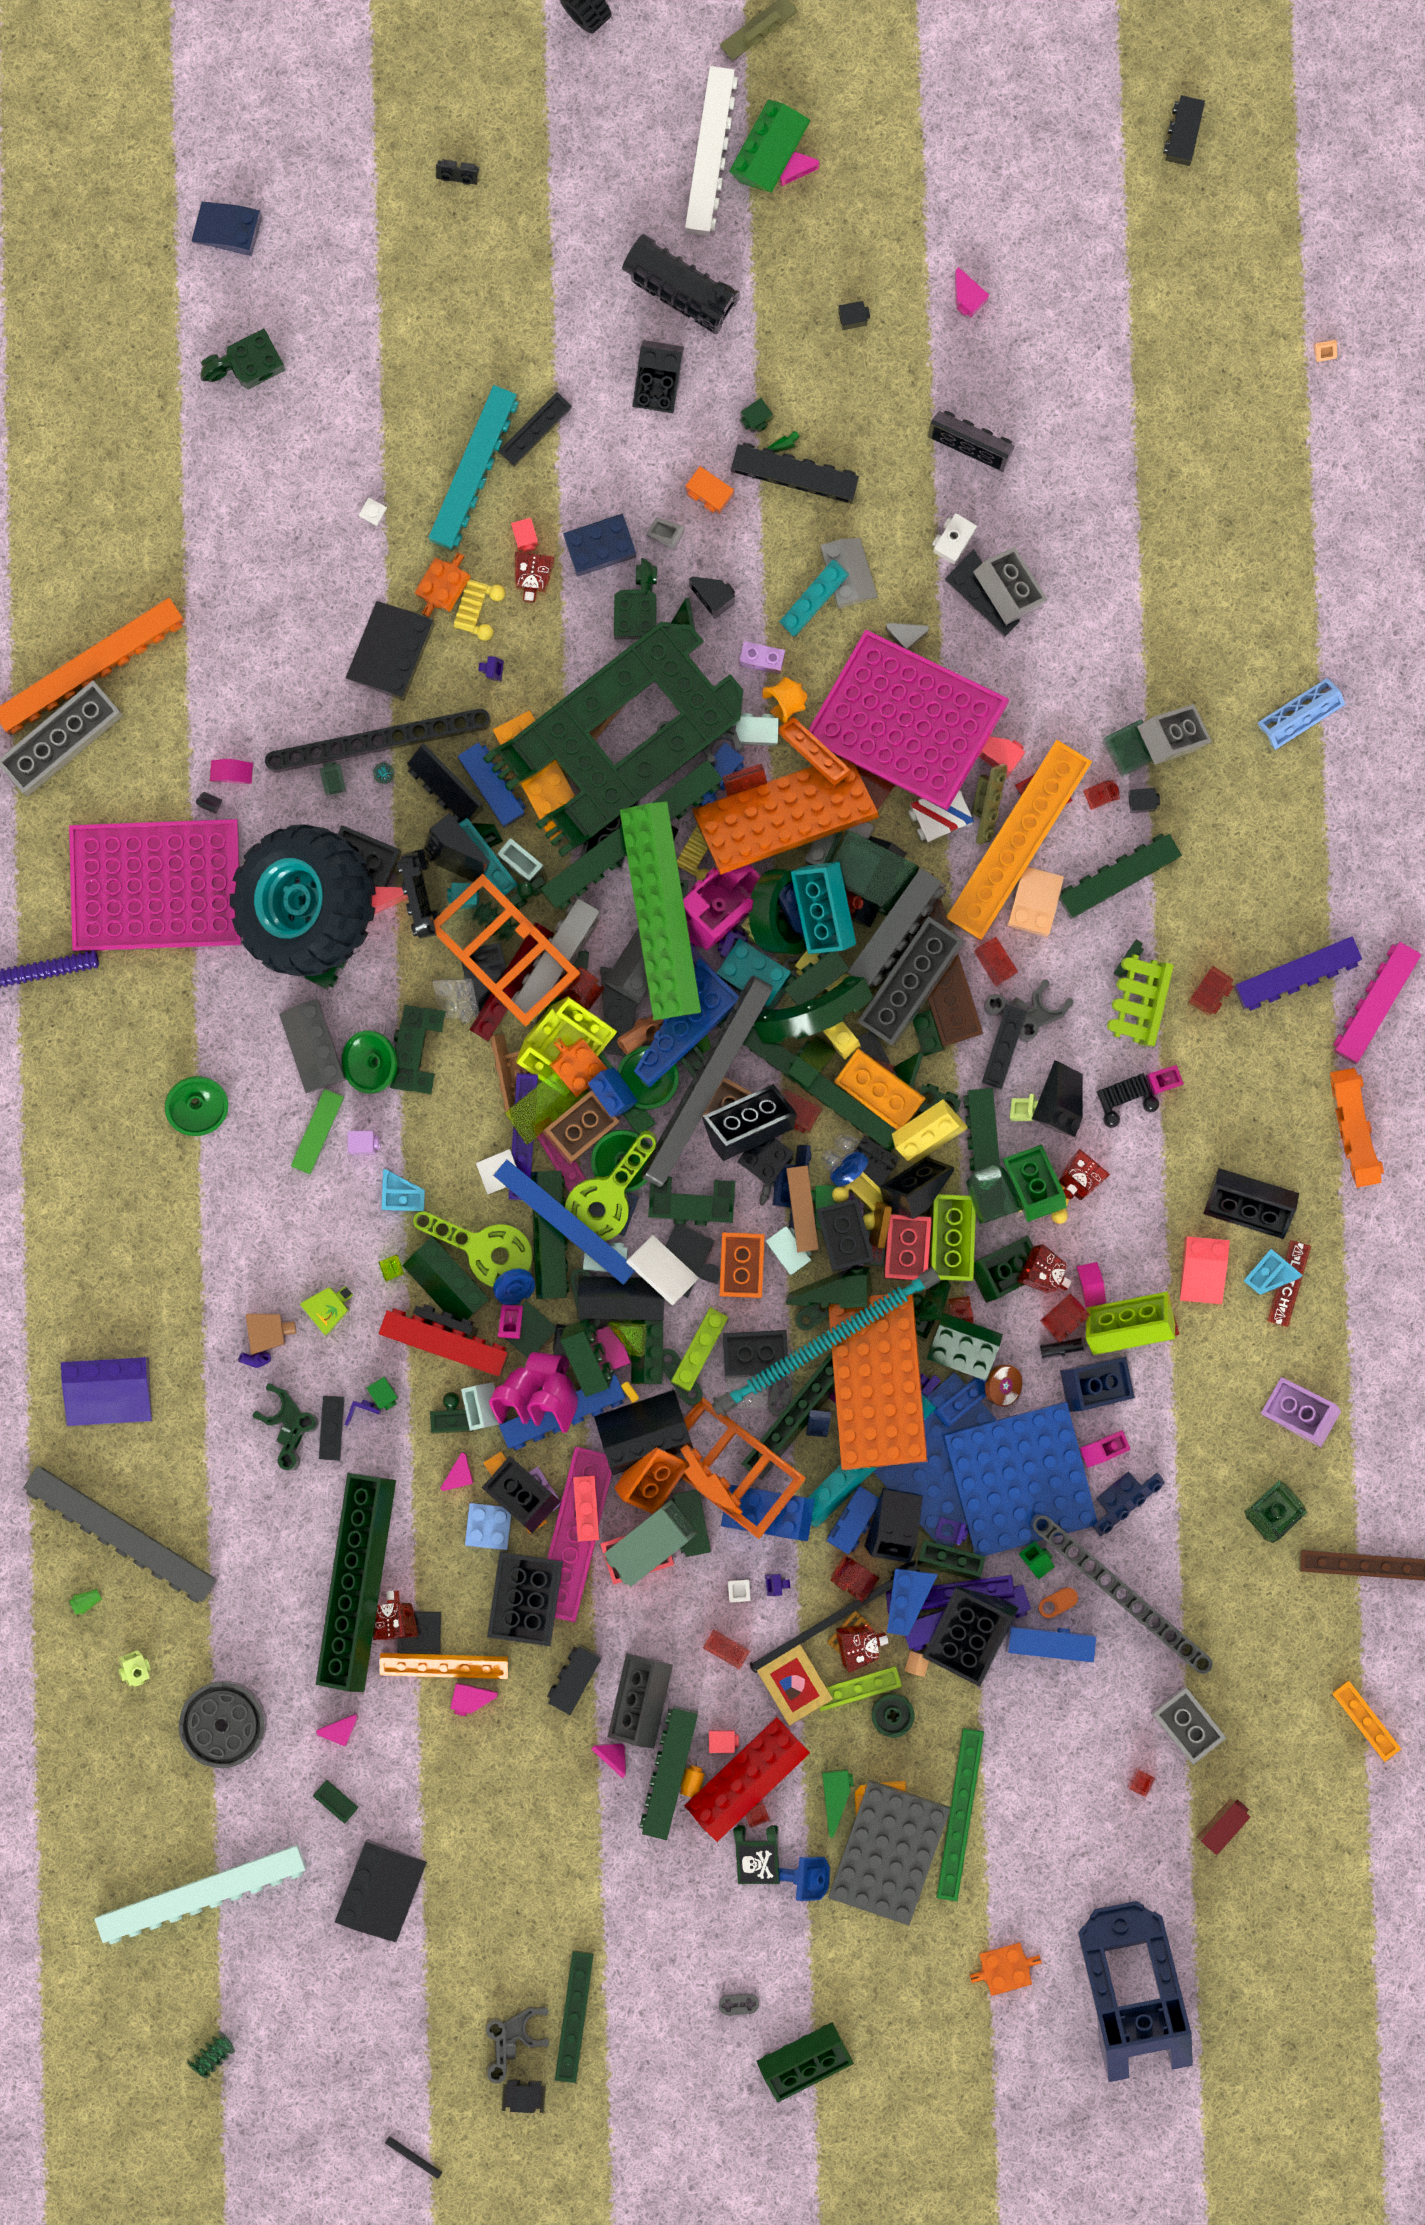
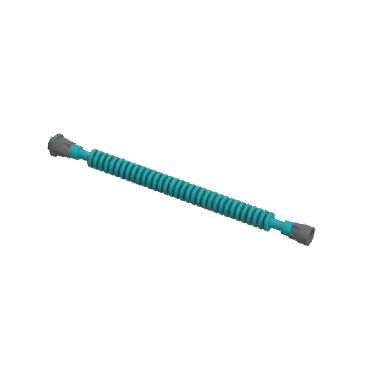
(729, 1400)

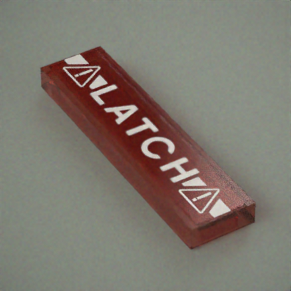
(1286, 1295)

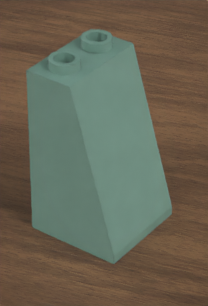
(650, 1543)

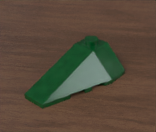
(847, 1288)

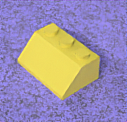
(928, 1132)

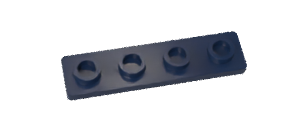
(781, 1193)
(1123, 1498)

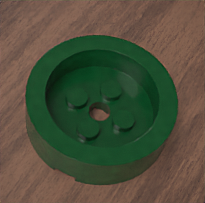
(768, 920)

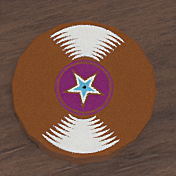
(1003, 1385)

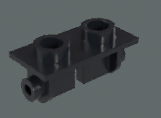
(448, 171)

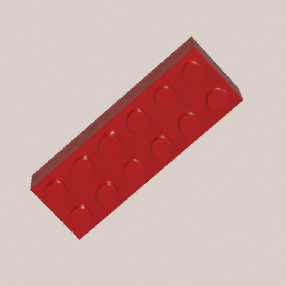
(444, 1343)
(746, 1779)

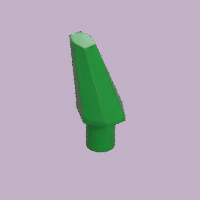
(784, 442)

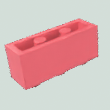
(586, 1508)

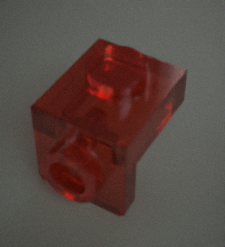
(1102, 794)
(961, 1308)

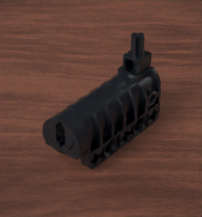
(679, 284)

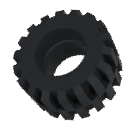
(588, 13)

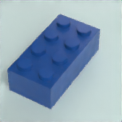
(791, 1522)

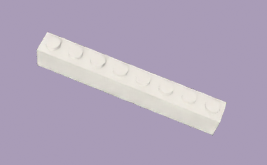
(710, 151)

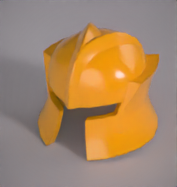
(790, 698)

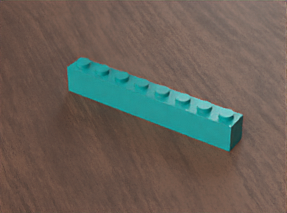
(473, 467)
(844, 1482)

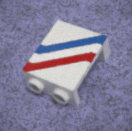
(936, 821)

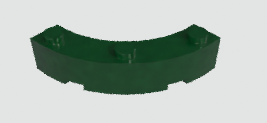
(814, 1014)

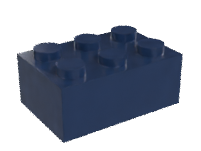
(599, 545)

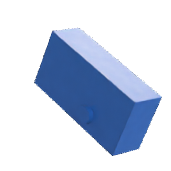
(1051, 1643)

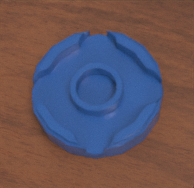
(850, 1169)
(513, 1286)

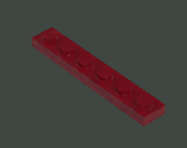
(494, 1009)

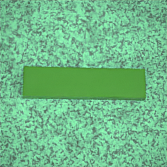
(317, 1131)

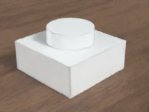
(372, 512)
(739, 1590)

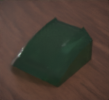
(993, 1194)
(1275, 1512)

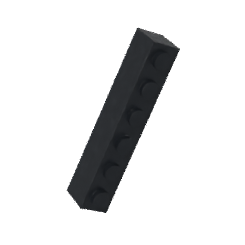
(794, 473)

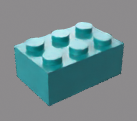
(747, 961)

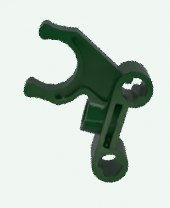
(293, 1426)

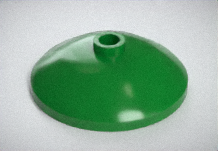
(360, 1062)
(659, 1093)
(198, 1117)
(607, 1153)

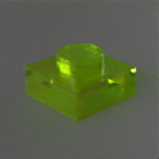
(391, 1268)

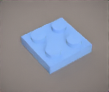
(488, 1526)

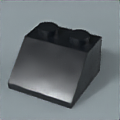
(713, 594)

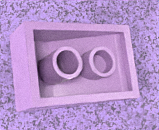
(1301, 1412)

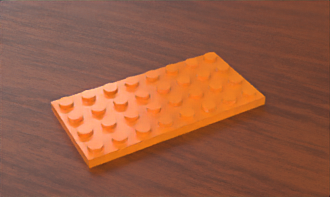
(782, 816)
(879, 1389)

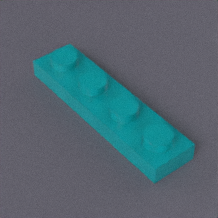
(814, 597)
(496, 872)

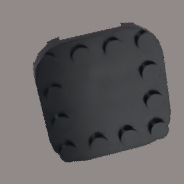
(411, 867)

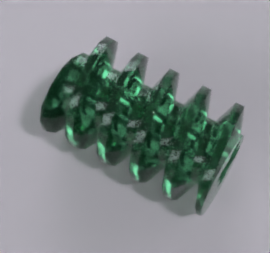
(488, 915)
(213, 2056)

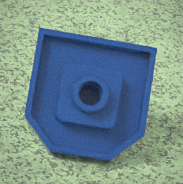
(810, 1878)

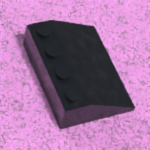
(970, 440)
(390, 650)
(454, 850)
(640, 1428)
(525, 1598)
(970, 1634)
(380, 1891)

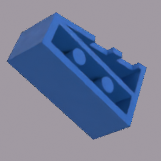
(853, 1520)
(907, 1599)

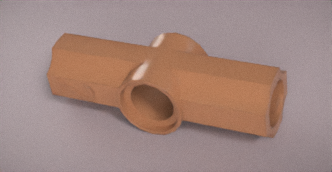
(639, 1034)

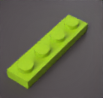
(699, 1349)
(863, 1687)

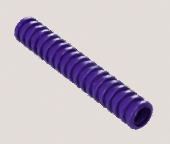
(48, 968)

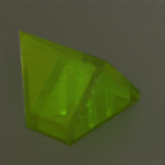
(631, 1335)

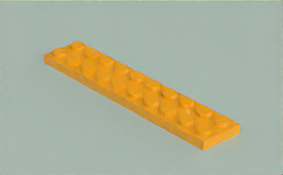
(1018, 840)

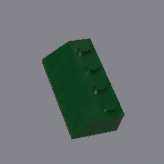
(445, 1281)
(804, 2062)

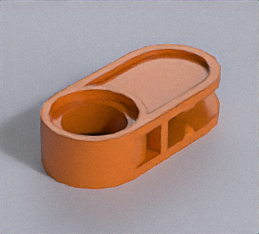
(1062, 1601)

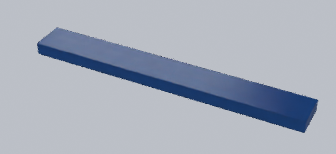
(564, 1221)

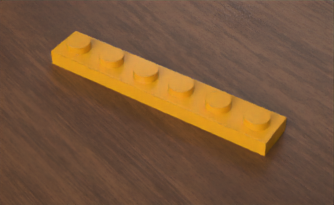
(444, 1665)

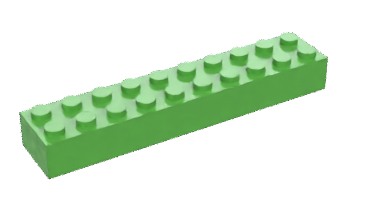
(660, 910)

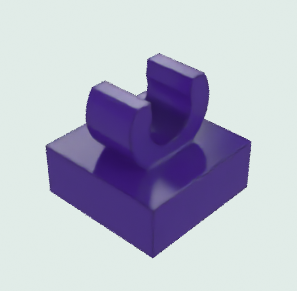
(493, 668)
(928, 1384)
(775, 1585)

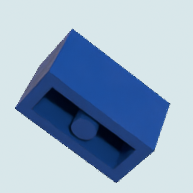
(612, 1092)

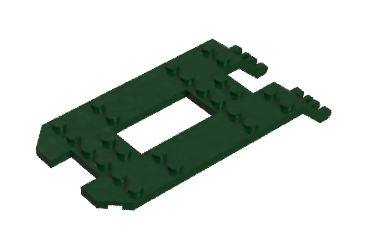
(565, 729)

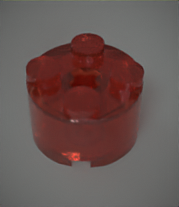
(583, 989)
(1064, 1317)
(854, 1577)

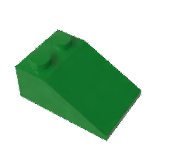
(1035, 1183)

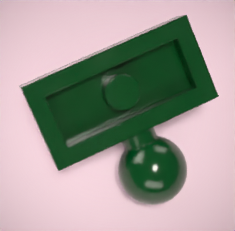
(525, 891)
(934, 1301)
(450, 1420)

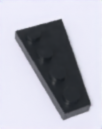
(969, 587)
(618, 1013)

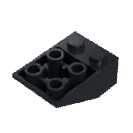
(657, 376)
(492, 962)
(895, 1526)

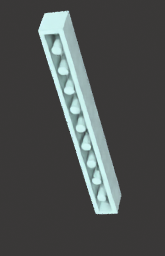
(201, 1893)

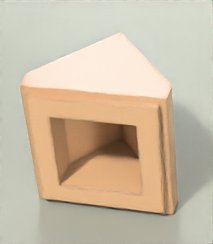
(1325, 350)
(916, 1664)

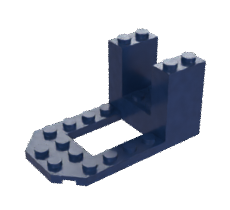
(1142, 2025)

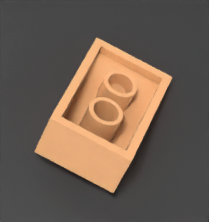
(1035, 901)

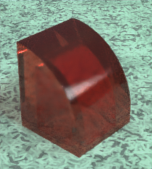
(1141, 1782)
(757, 1815)

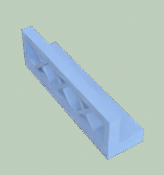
(1304, 716)

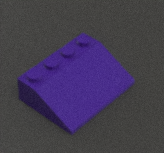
(106, 1391)

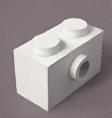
(954, 539)

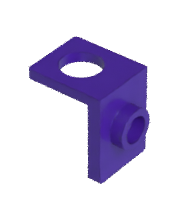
(364, 1405)
(959, 1533)

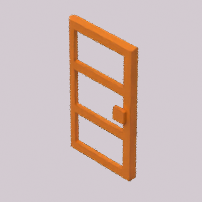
(523, 930)
(768, 1455)

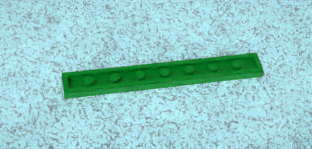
(960, 1814)

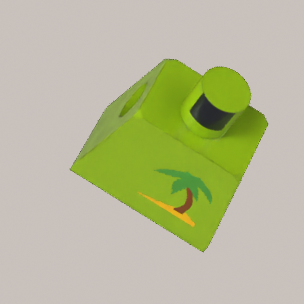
(327, 1308)

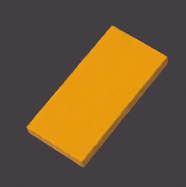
(879, 1090)

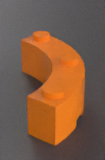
(1354, 1128)

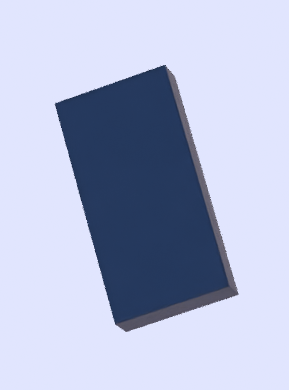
(818, 1423)

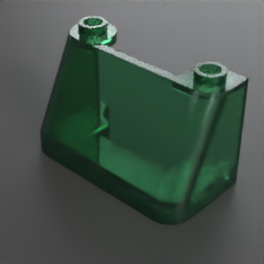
(871, 870)

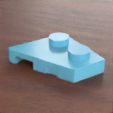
(401, 1194)
(1271, 1273)

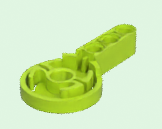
(609, 1192)
(480, 1247)

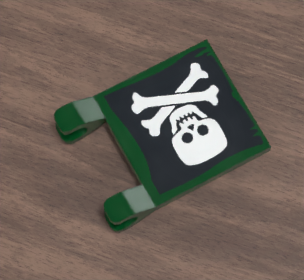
(757, 1859)

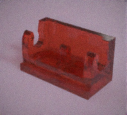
(995, 961)

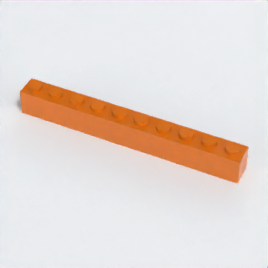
(89, 666)

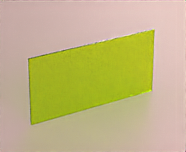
(541, 1107)

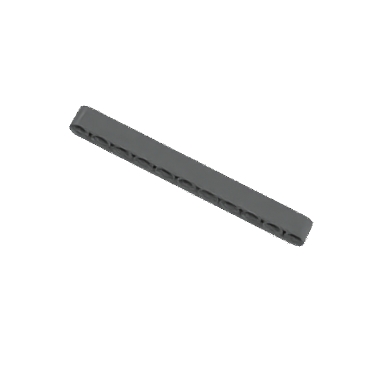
(706, 1081)
(1129, 1600)

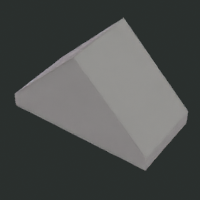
(666, 532)
(906, 634)

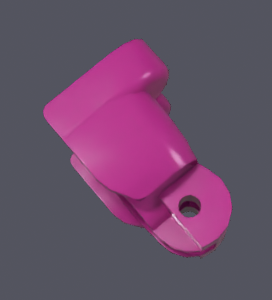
(522, 1392)

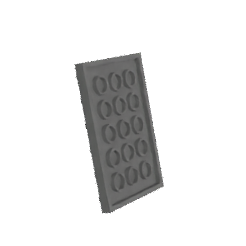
(889, 1852)

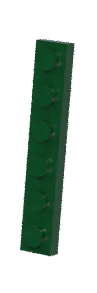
(574, 2016)

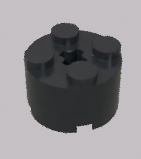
(523, 2097)

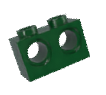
(938, 1096)

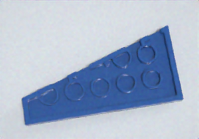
(682, 1033)

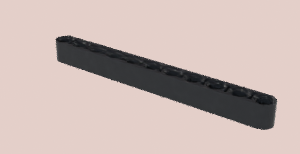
(367, 739)

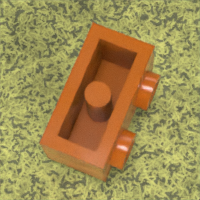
(709, 490)

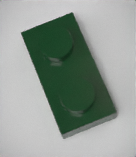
(927, 1033)

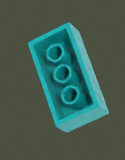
(823, 908)

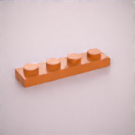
(814, 751)

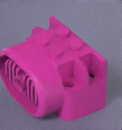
(718, 904)

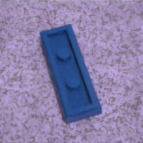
(962, 1401)

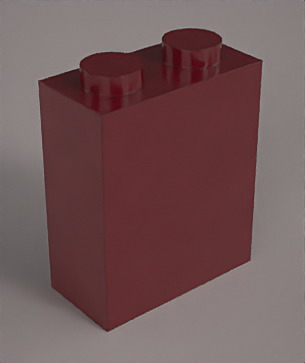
(1224, 1826)

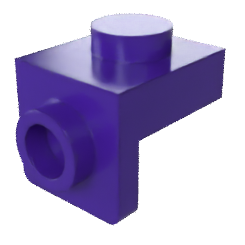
(726, 945)

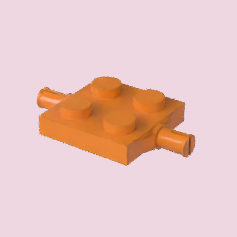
(442, 584)
(576, 1065)
(1005, 1969)

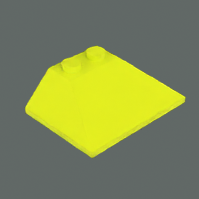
(565, 1021)

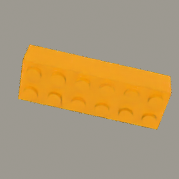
(546, 789)

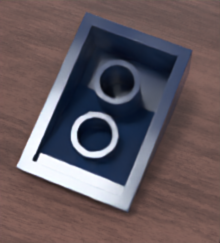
(227, 227)
(1097, 1384)

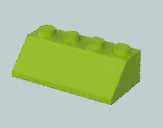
(952, 1237)
(1130, 1323)

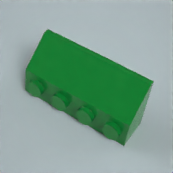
(769, 146)

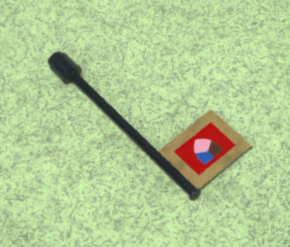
(791, 1674)

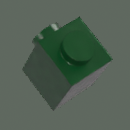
(756, 416)

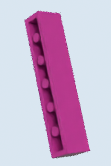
(1377, 1002)

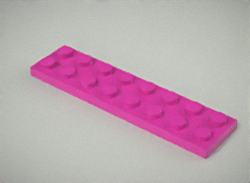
(564, 1543)

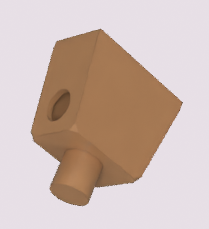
(267, 1331)

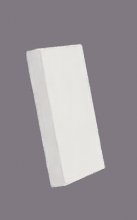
(662, 1270)

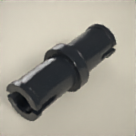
(1062, 1348)

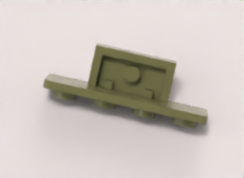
(756, 29)
(987, 802)

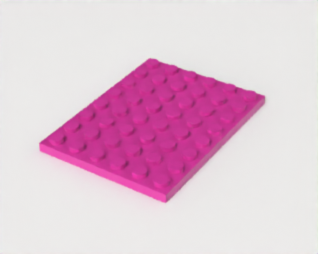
(907, 719)
(153, 885)

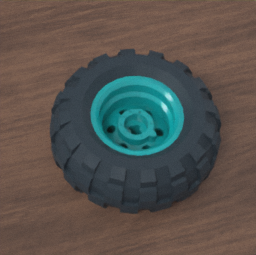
(327, 905)

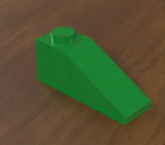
(836, 1792)

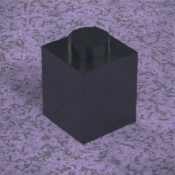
(853, 315)
(1143, 800)

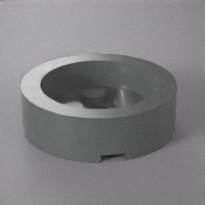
(244, 1718)

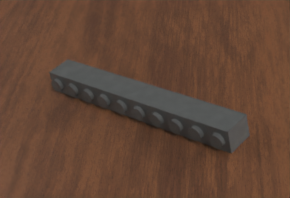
(120, 1533)

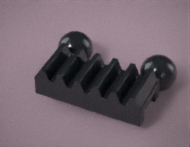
(1125, 1092)

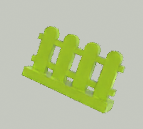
(1152, 1003)

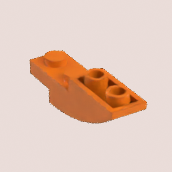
(709, 1483)

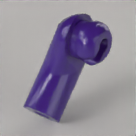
(256, 1360)

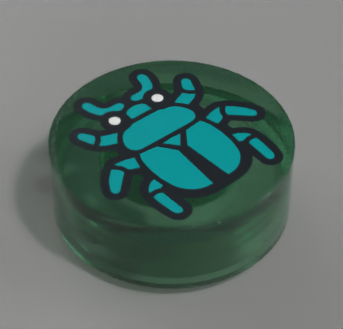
(383, 773)

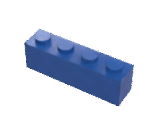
(493, 790)

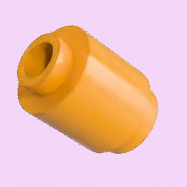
(692, 1781)

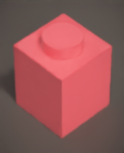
(525, 535)
(723, 1741)

